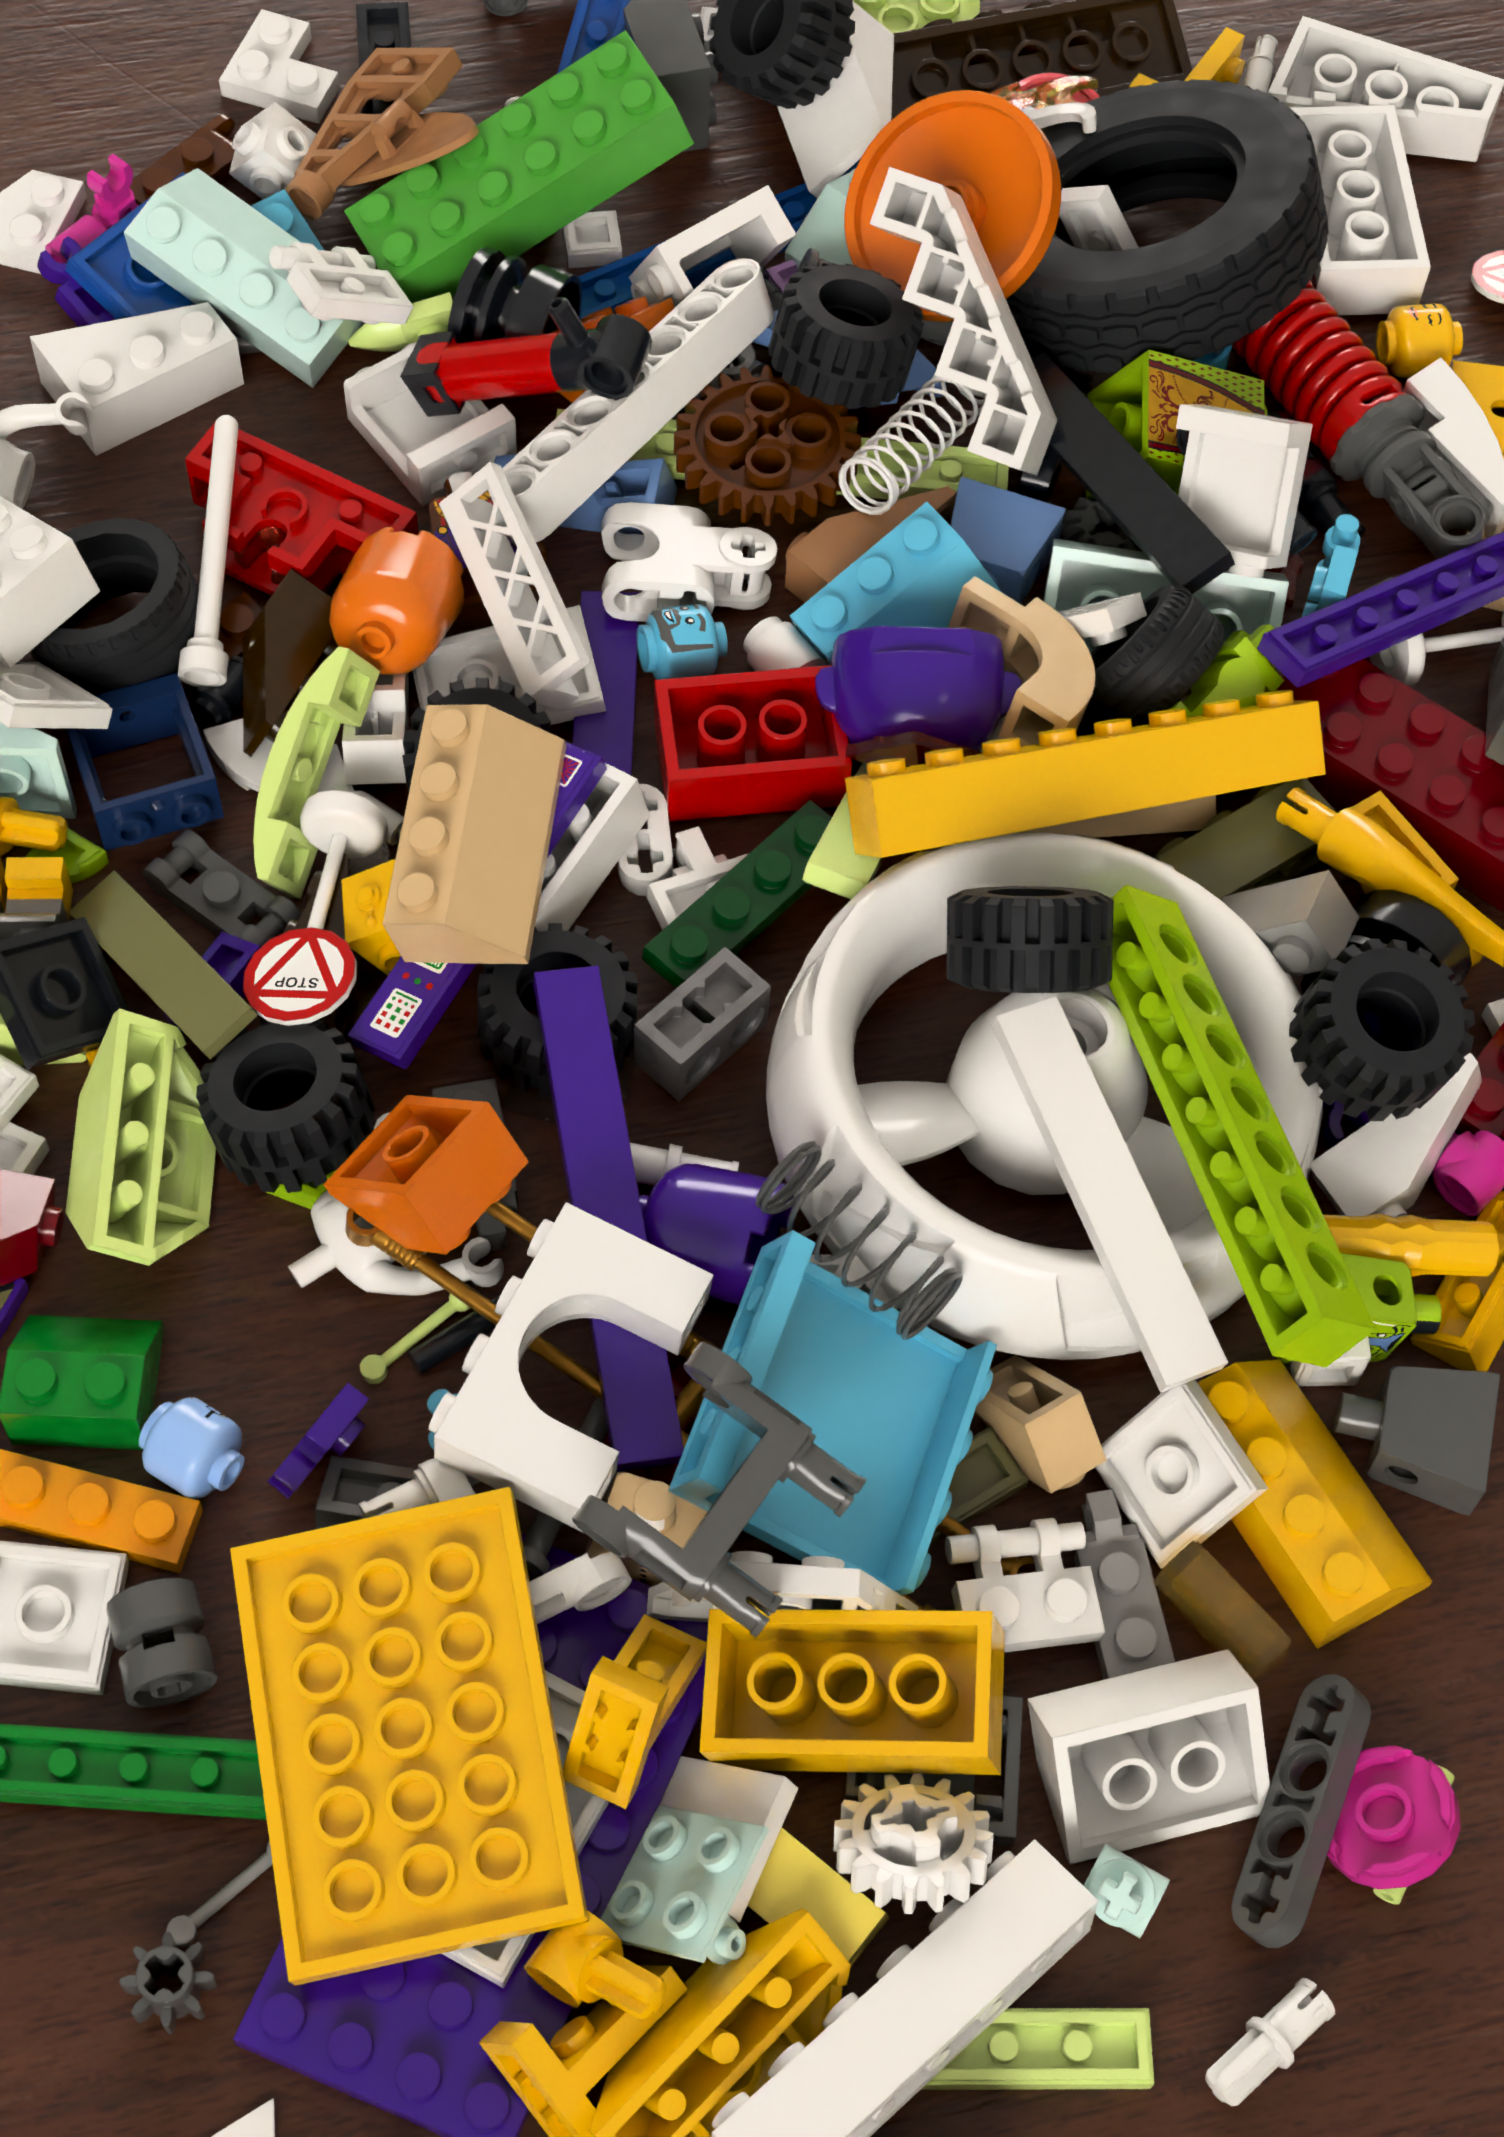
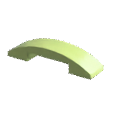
(296, 764)

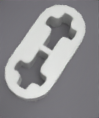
(655, 838)

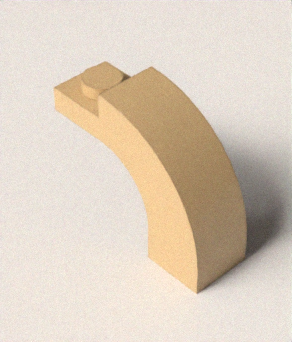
(1040, 650)

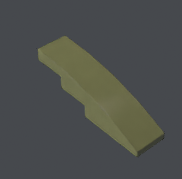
(164, 965)

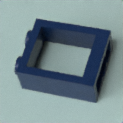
(157, 712)

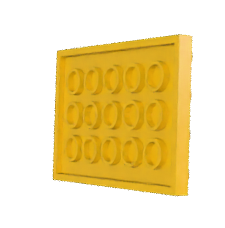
(405, 1737)

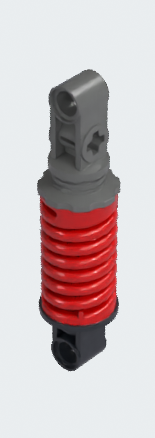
(1361, 419)

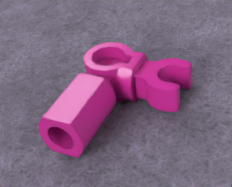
(112, 203)

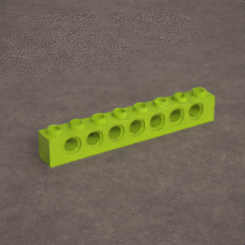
(1232, 1136)

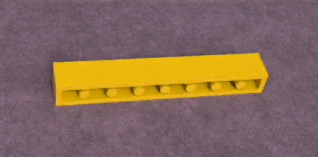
(1083, 776)

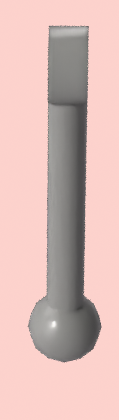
(185, 1928)

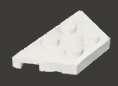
(813, 1585)

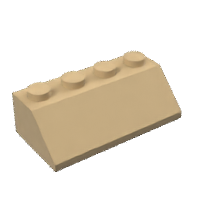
(474, 838)

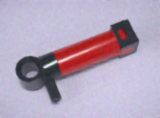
(602, 359)

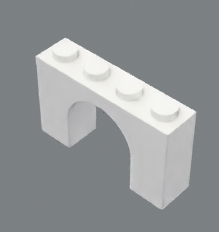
(576, 1273)

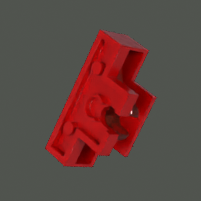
(291, 514)

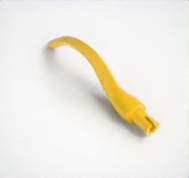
(1374, 857)

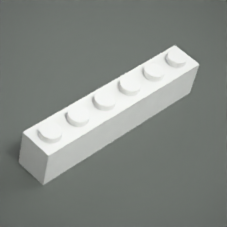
(922, 2007)

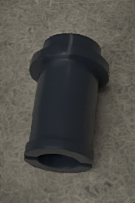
(215, 704)

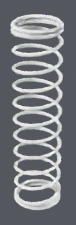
(891, 481)

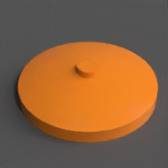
(985, 155)

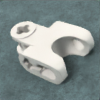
(681, 561)

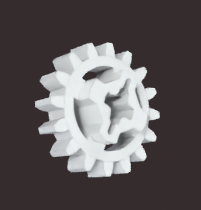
(913, 1843)

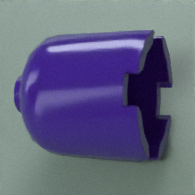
(712, 1223)

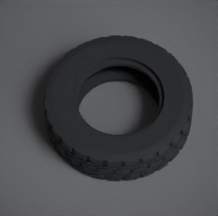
(1207, 282)

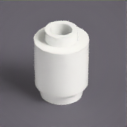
(779, 646)

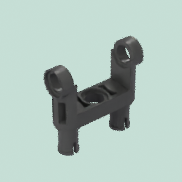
(703, 1562)

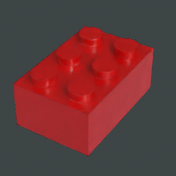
(747, 744)

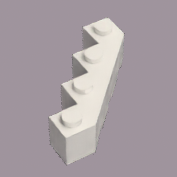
(984, 340)

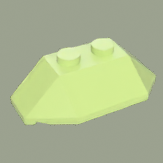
(140, 1145)

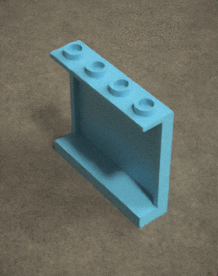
(873, 1402)

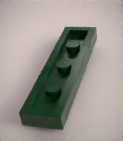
(741, 901)

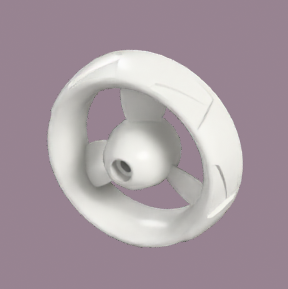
(1011, 1290)

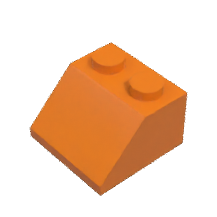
(429, 1171)

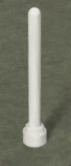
(203, 660)

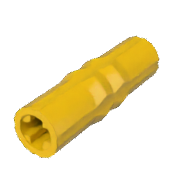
(1419, 1242)

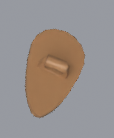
(419, 142)

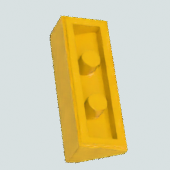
(1471, 1309)

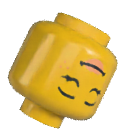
(1416, 338)

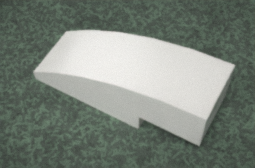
(1462, 437)
(376, 749)

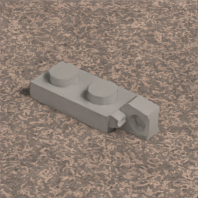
(1125, 1591)

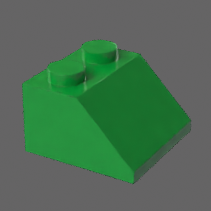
(80, 1381)

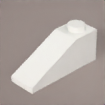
(1390, 1160)

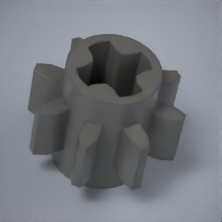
(163, 2002)

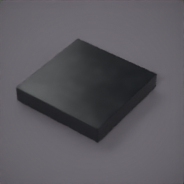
(56, 992)

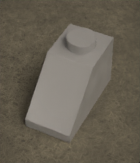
(1298, 920)

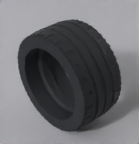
(148, 640)

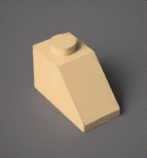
(1041, 1424)

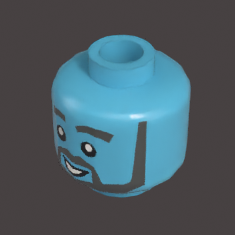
(681, 642)

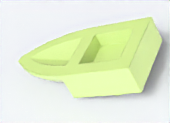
(426, 317)

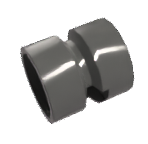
(159, 1633)

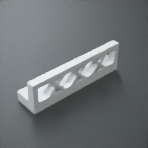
(506, 590)

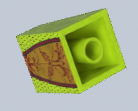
(1146, 400)

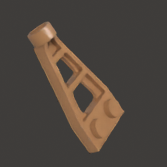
(386, 75)

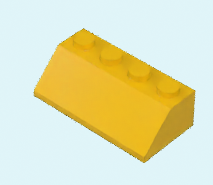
(1317, 1521)

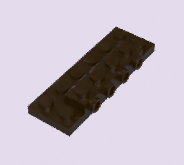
(1069, 38)

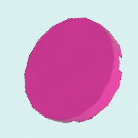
(1395, 1820)

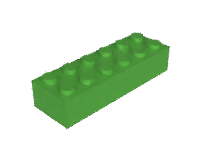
(524, 171)

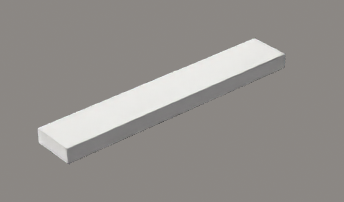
(1109, 1194)

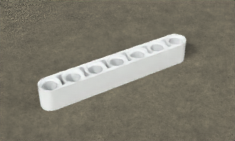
(602, 433)

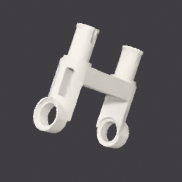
(578, 1583)

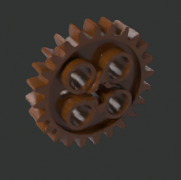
(763, 447)

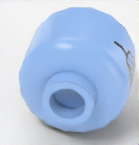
(191, 1447)

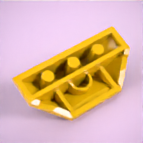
(724, 2033)

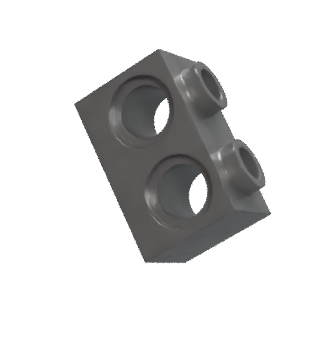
(701, 1023)

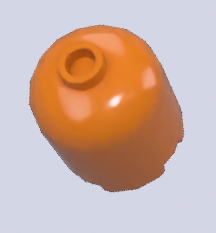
(397, 599)

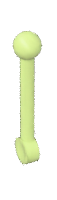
(374, 1367)

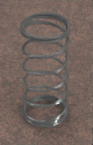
(914, 1314)

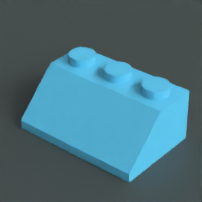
(899, 582)

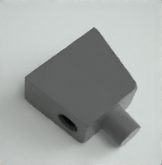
(1427, 1432)

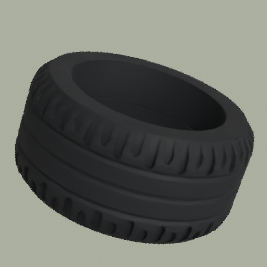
(1155, 659)

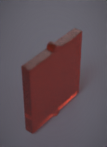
(906, 745)

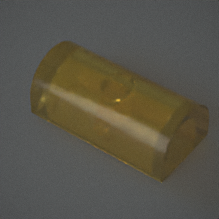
(1223, 1611)

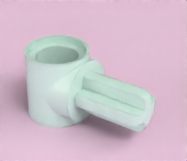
(1125, 1890)

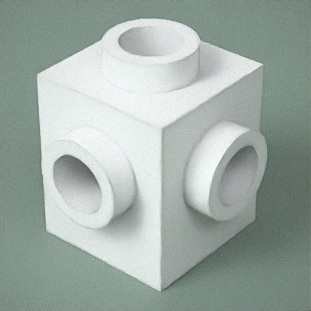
(269, 150)

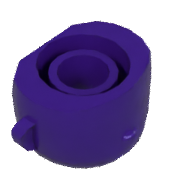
(918, 681)

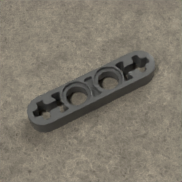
(1290, 1808)

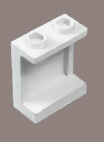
(751, 228)
(420, 447)
(1244, 481)

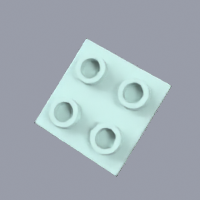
(684, 1885)

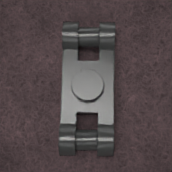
(221, 896)

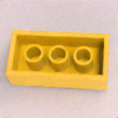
(856, 1692)

